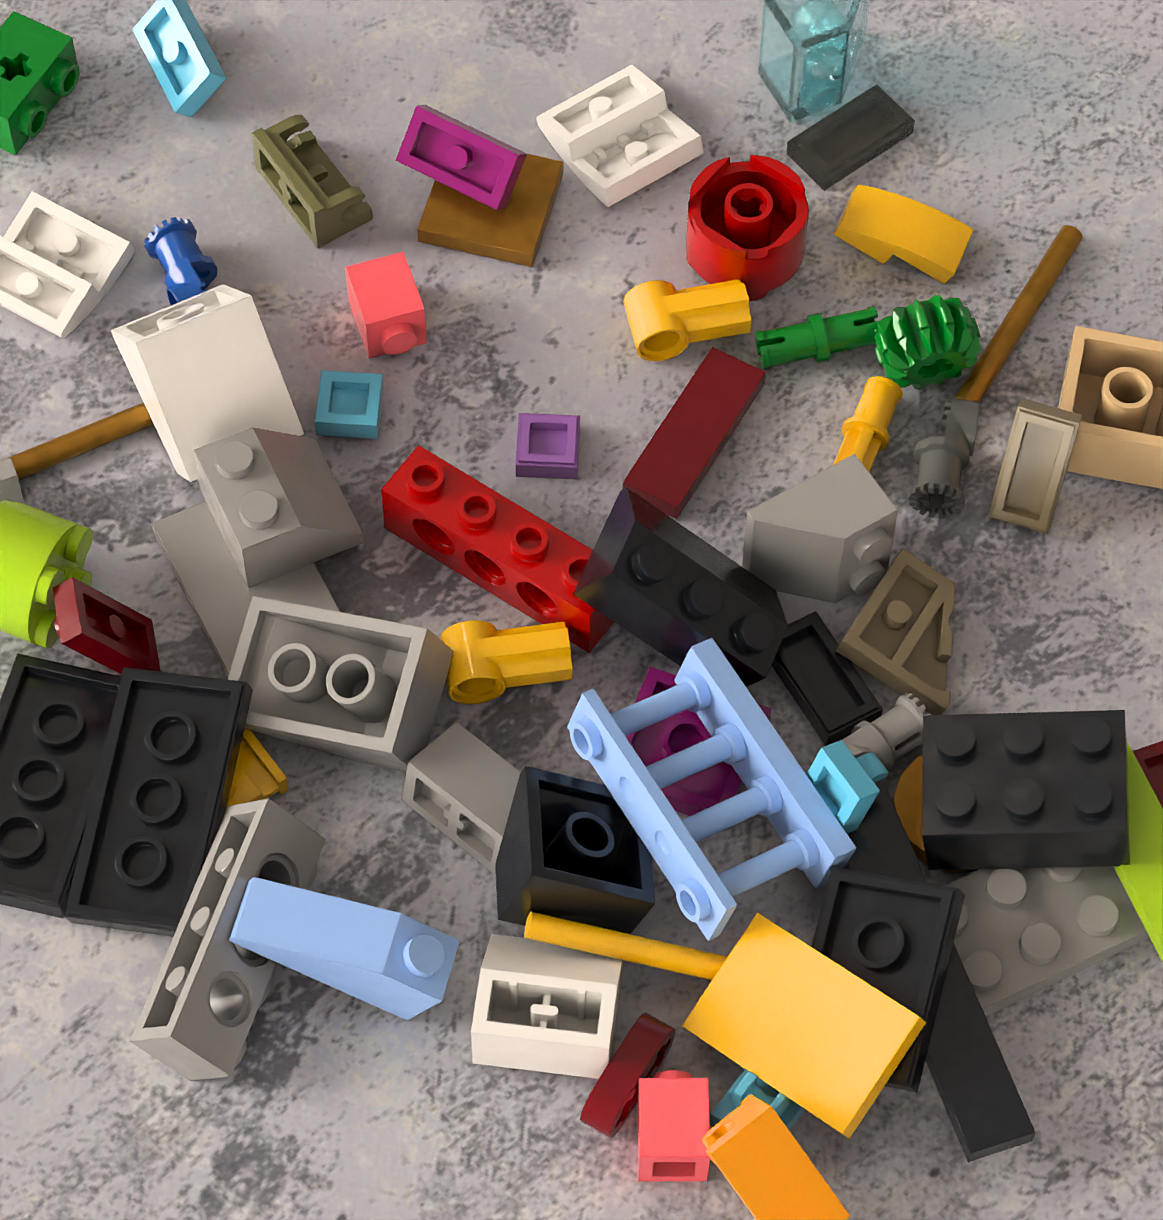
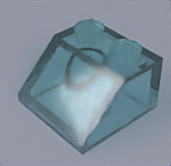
(810, 52)

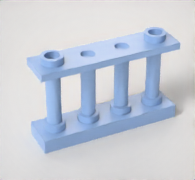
(739, 738)

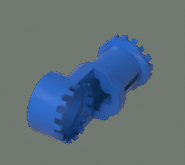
(181, 258)

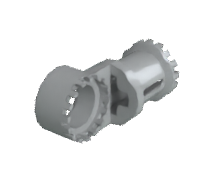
(891, 733)

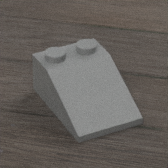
(341, 681)

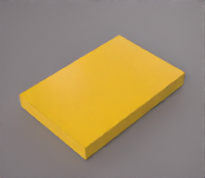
(804, 1025)

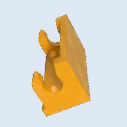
(769, 1166)

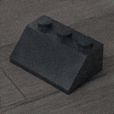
(680, 590)

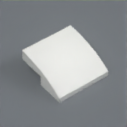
(620, 135)
(57, 265)

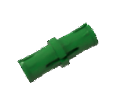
(817, 337)

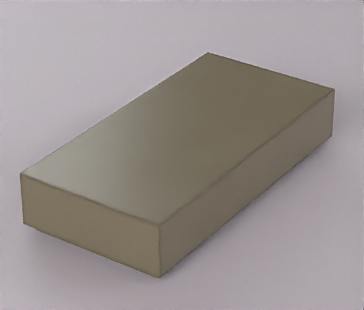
(1034, 465)

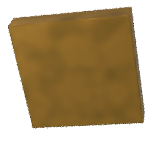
(503, 234)

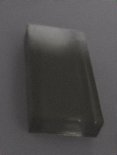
(850, 137)

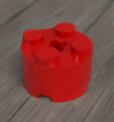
(747, 224)

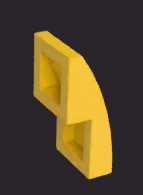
(892, 224)

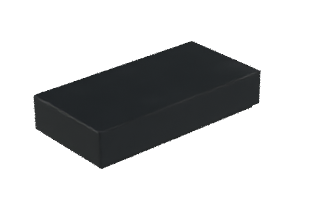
(823, 680)

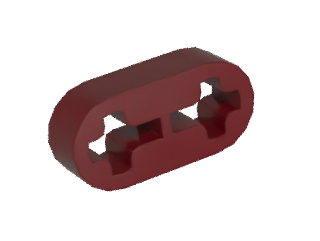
(617, 1087)

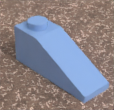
(347, 945)

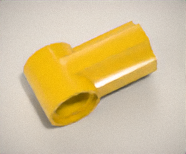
(670, 319)
(494, 659)

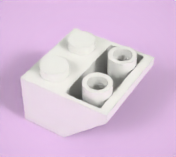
(545, 1008)

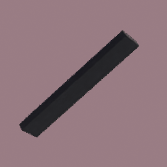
(962, 1047)

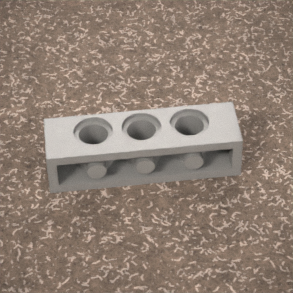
(207, 984)

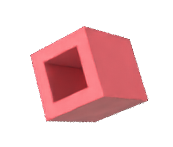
(386, 305)
(671, 1126)

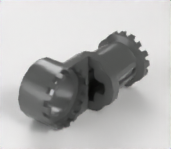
(943, 459)

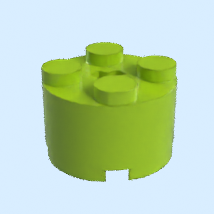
(35, 556)

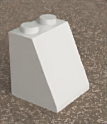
(206, 373)

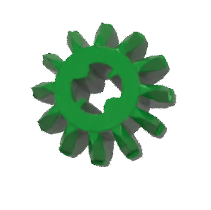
(927, 342)

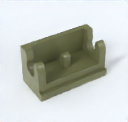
(308, 181)

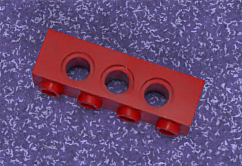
(492, 543)

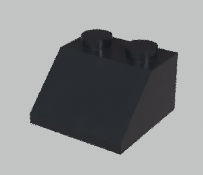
(571, 856)

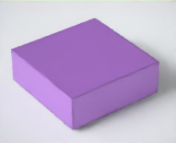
(548, 446)

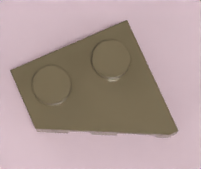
(906, 632)

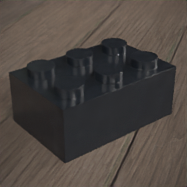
(1025, 790)

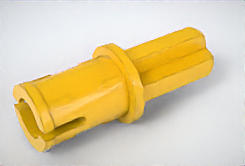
(867, 429)

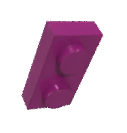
(461, 157)

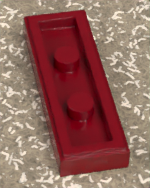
(695, 432)

